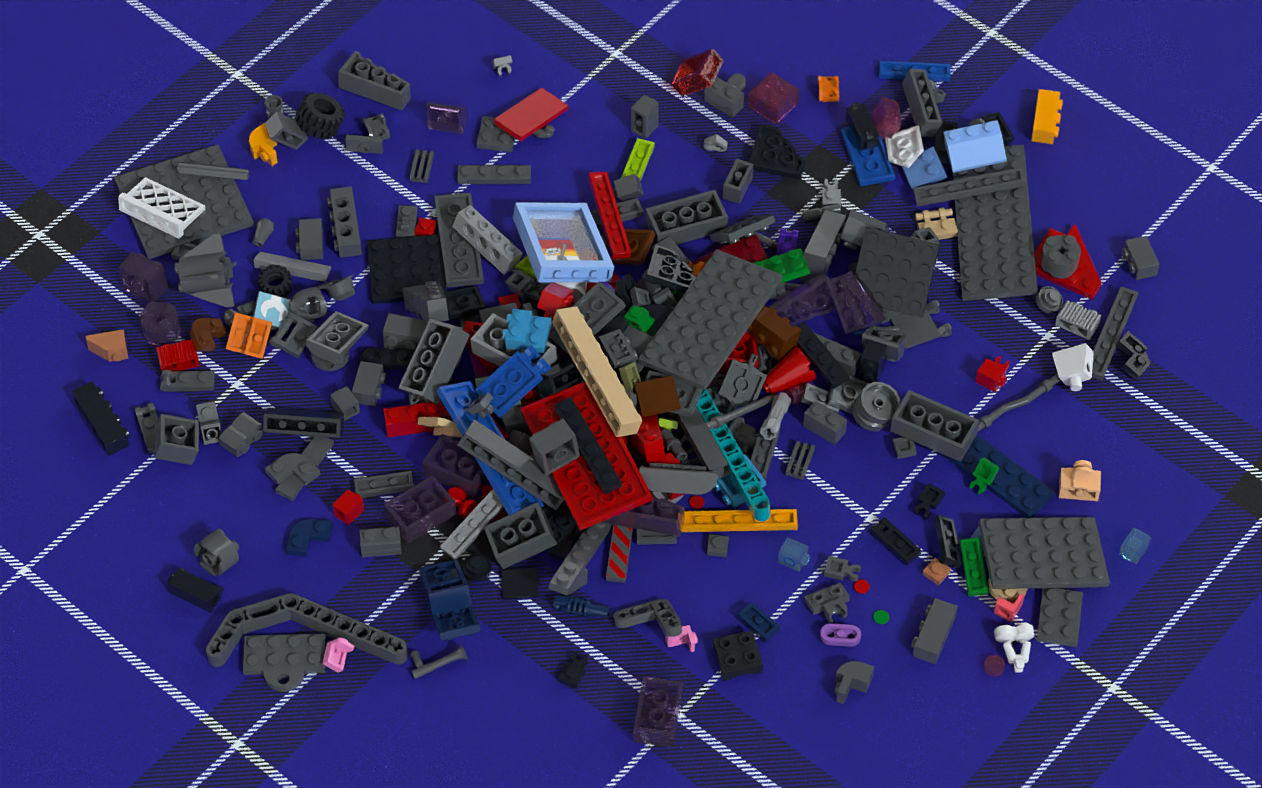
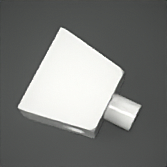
(1074, 365)

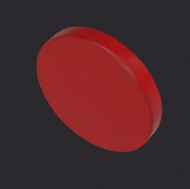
(696, 502)
(861, 586)

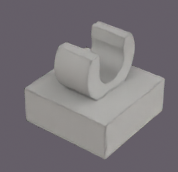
(503, 62)

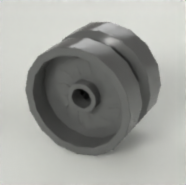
(875, 406)

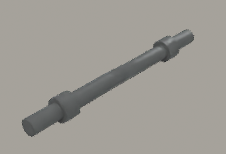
(1044, 387)

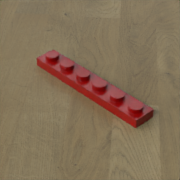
(609, 215)

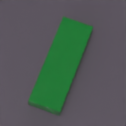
(974, 567)

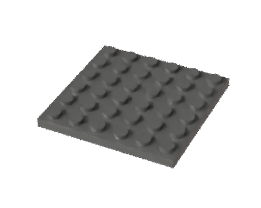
(223, 202)

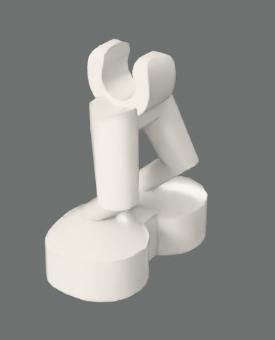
(1022, 633)

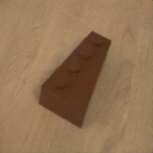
(774, 333)

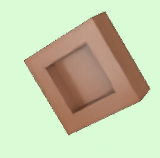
(936, 571)

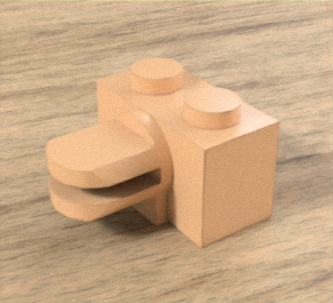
(1080, 482)

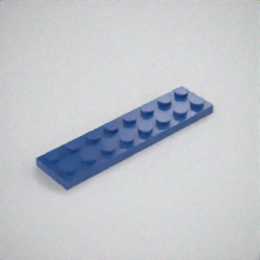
(457, 400)

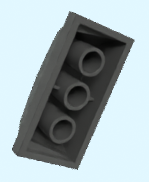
(855, 229)

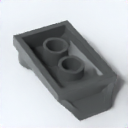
(335, 337)

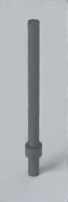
(718, 421)

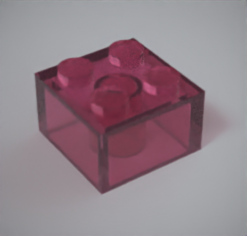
(773, 98)

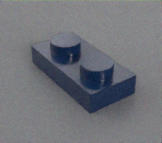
(758, 622)

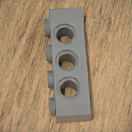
(487, 239)

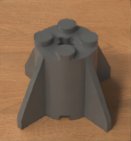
(207, 272)

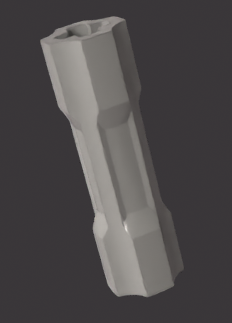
(778, 408)

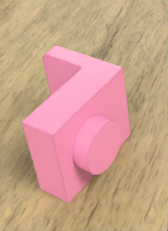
(685, 637)
(336, 654)

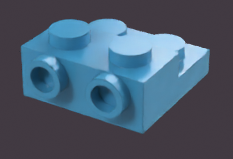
(526, 331)
(730, 491)

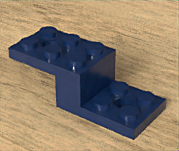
(449, 600)

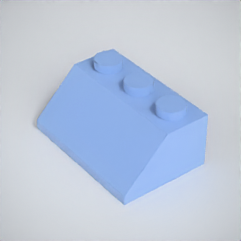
(975, 146)

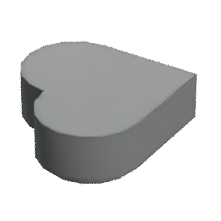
(715, 143)

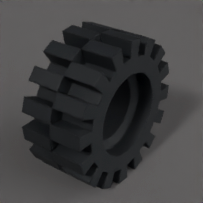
(275, 274)

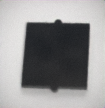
(519, 583)

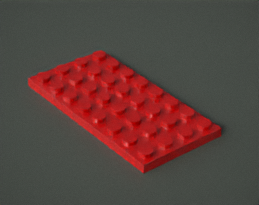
(575, 479)

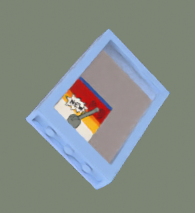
(563, 242)

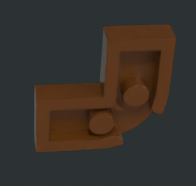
(203, 331)

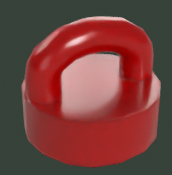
(458, 494)
(466, 508)

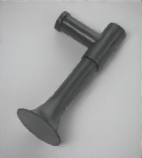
(427, 668)

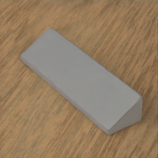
(296, 267)

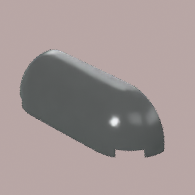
(678, 478)

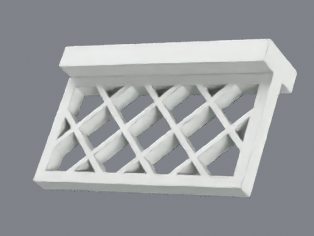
(154, 214)

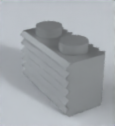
(1078, 320)

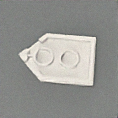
(904, 146)

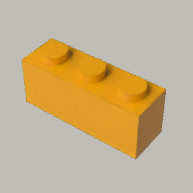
(1047, 116)

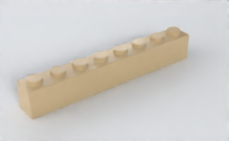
(597, 371)

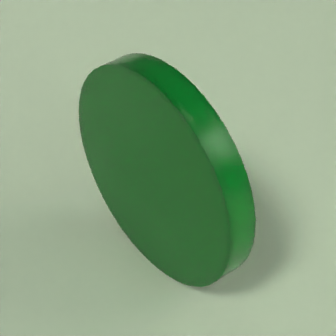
(881, 617)

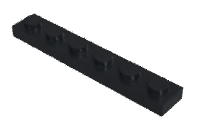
(589, 447)

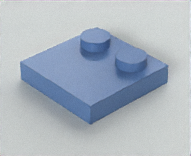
(925, 170)

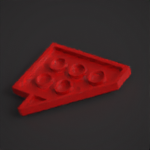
(1082, 281)

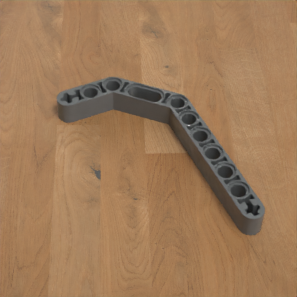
(220, 649)

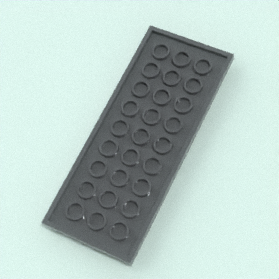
(996, 236)

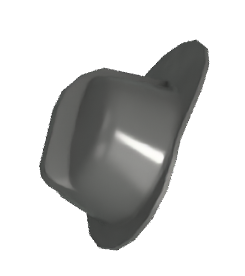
(339, 289)

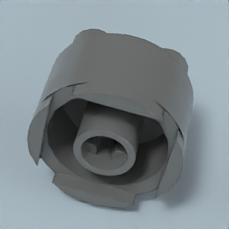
(1060, 256)
(217, 552)

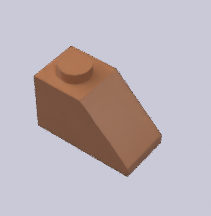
(109, 345)

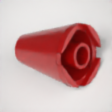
(789, 372)

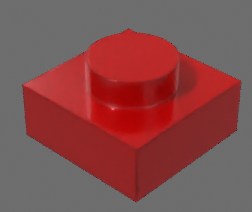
(425, 227)

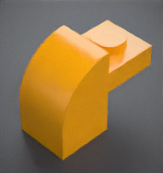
(262, 145)

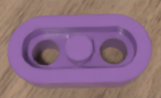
(840, 633)

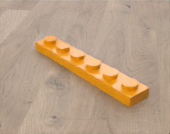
(738, 521)

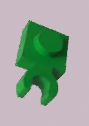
(985, 474)

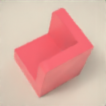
(1008, 609)

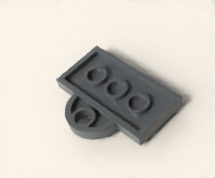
(284, 658)

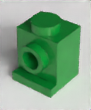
(639, 316)

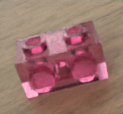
(887, 117)

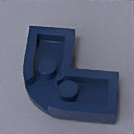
(304, 532)

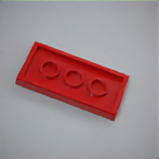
(531, 114)

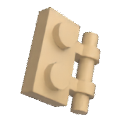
(943, 227)

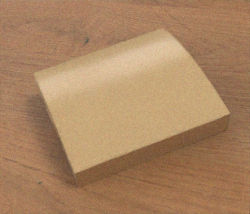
(441, 426)

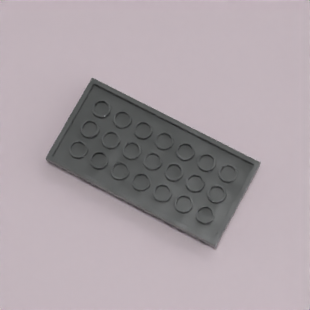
(710, 319)

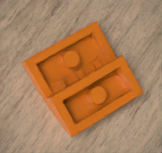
(249, 335)

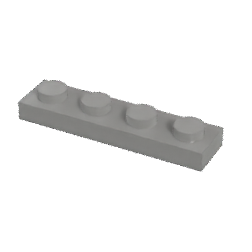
(472, 525)

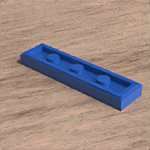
(898, 70)

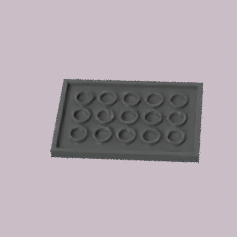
(1043, 553)

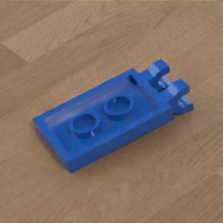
(513, 380)

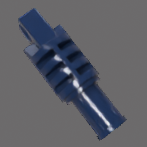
(580, 606)

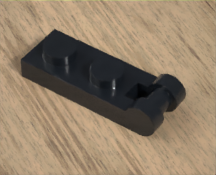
(895, 541)
(948, 541)

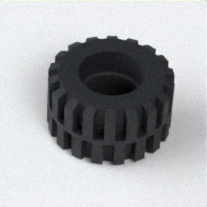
(320, 115)

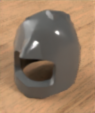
(308, 304)

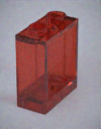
(688, 81)

